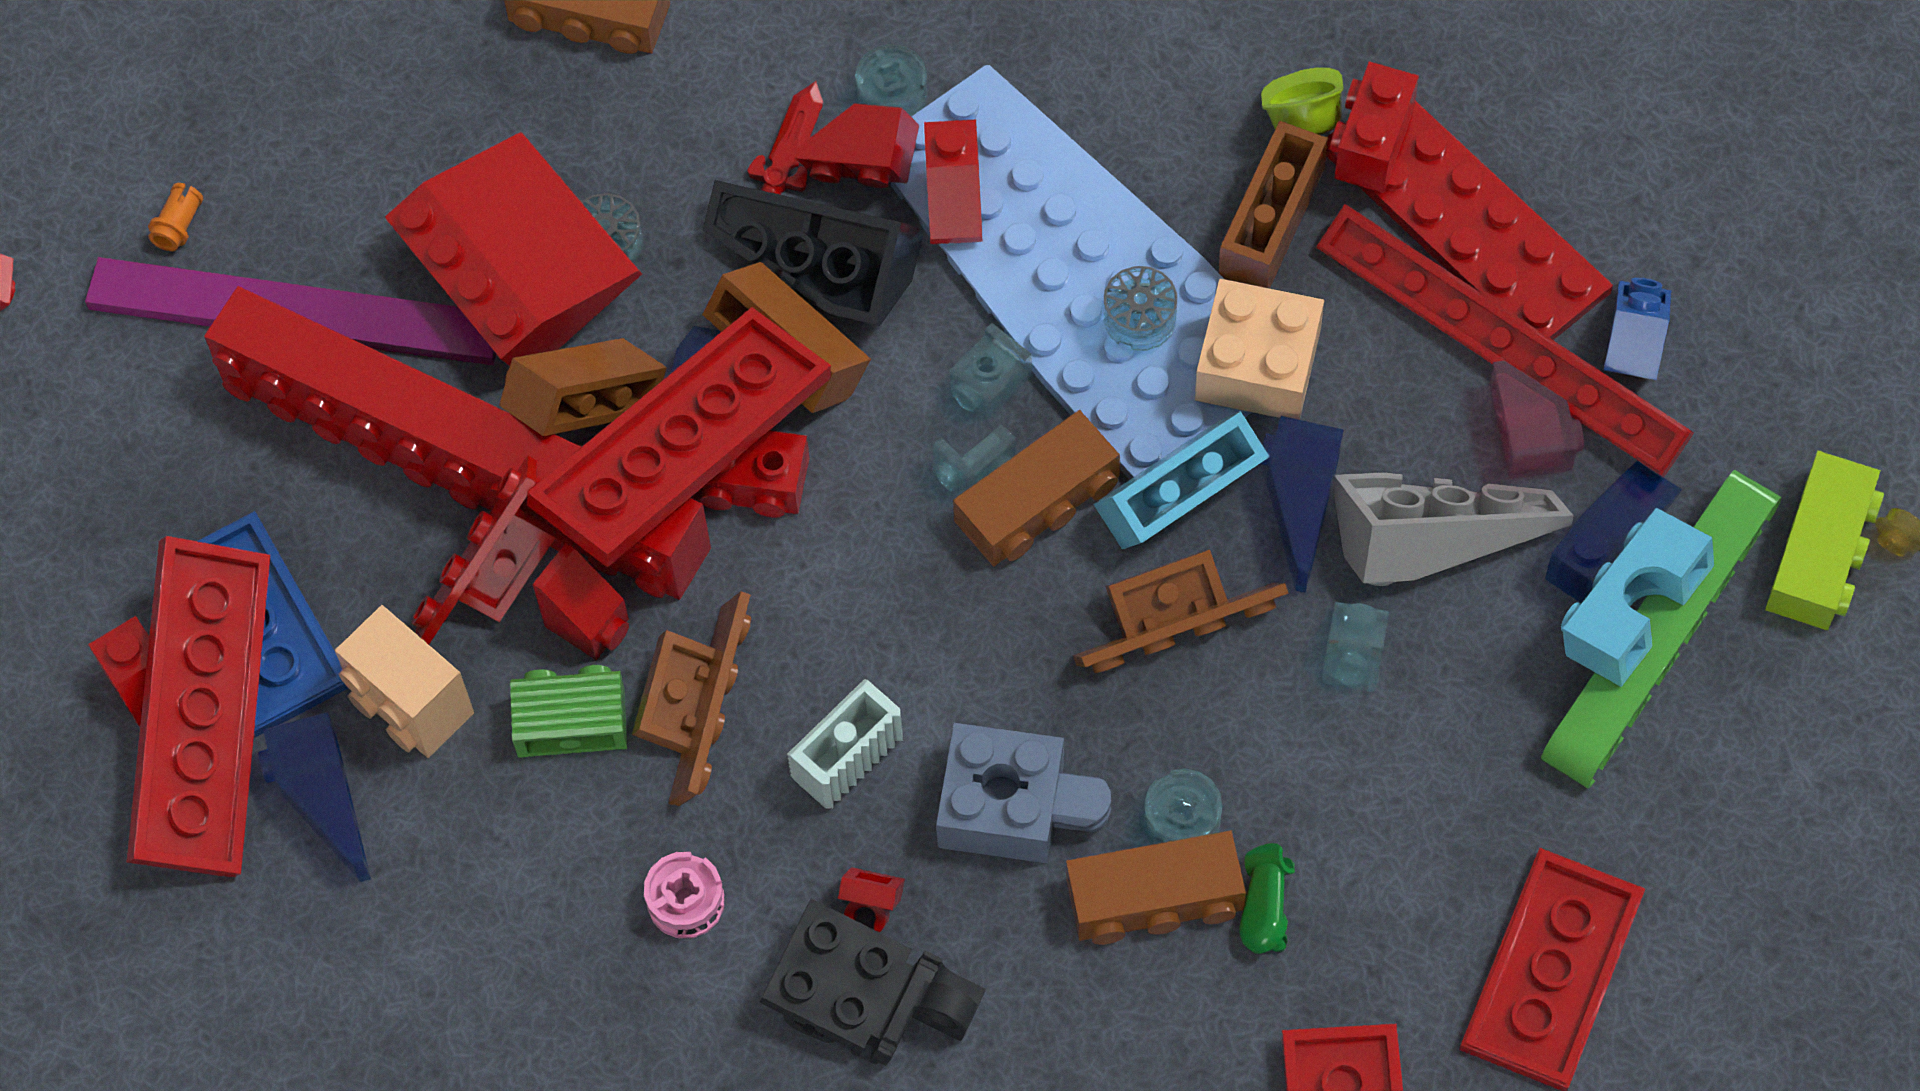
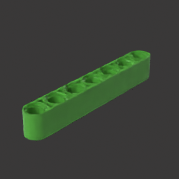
(1603, 708)

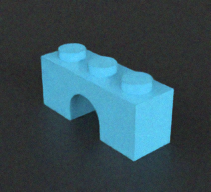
(1656, 560)

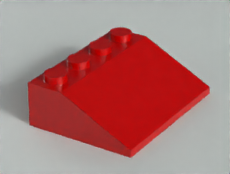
(514, 248)

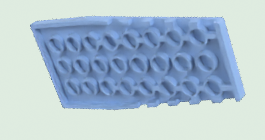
(1048, 249)

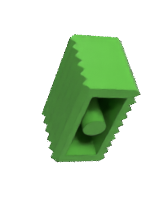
(568, 712)

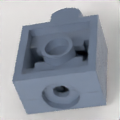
(1016, 813)

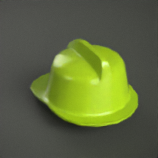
(1306, 99)

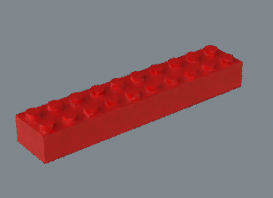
(418, 425)

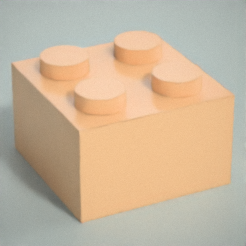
(1258, 349)
(403, 683)

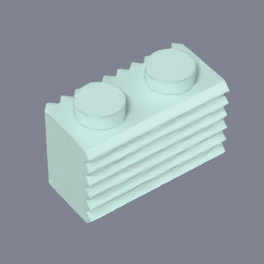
(846, 744)

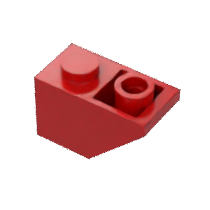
(862, 144)

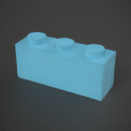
(1181, 480)

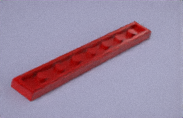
(1502, 336)

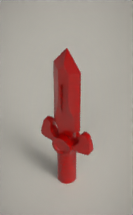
(793, 132)

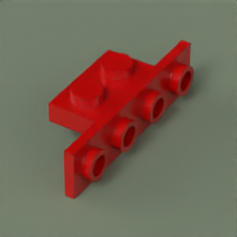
(496, 562)

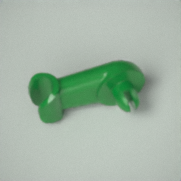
(1262, 918)

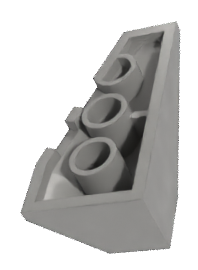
(1415, 531)

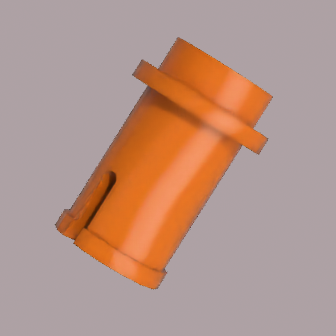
(170, 227)

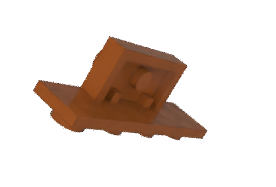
(1171, 601)
(686, 695)

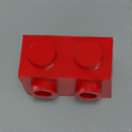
(1376, 126)
(763, 477)

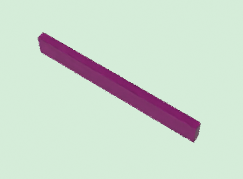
(366, 318)

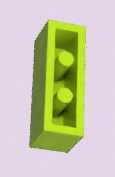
(1825, 541)

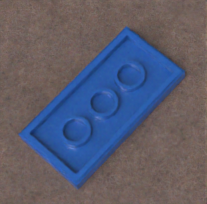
(296, 657)

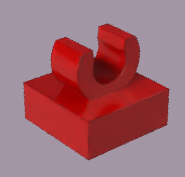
(873, 891)

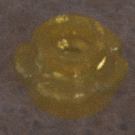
(1899, 532)

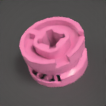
(683, 894)

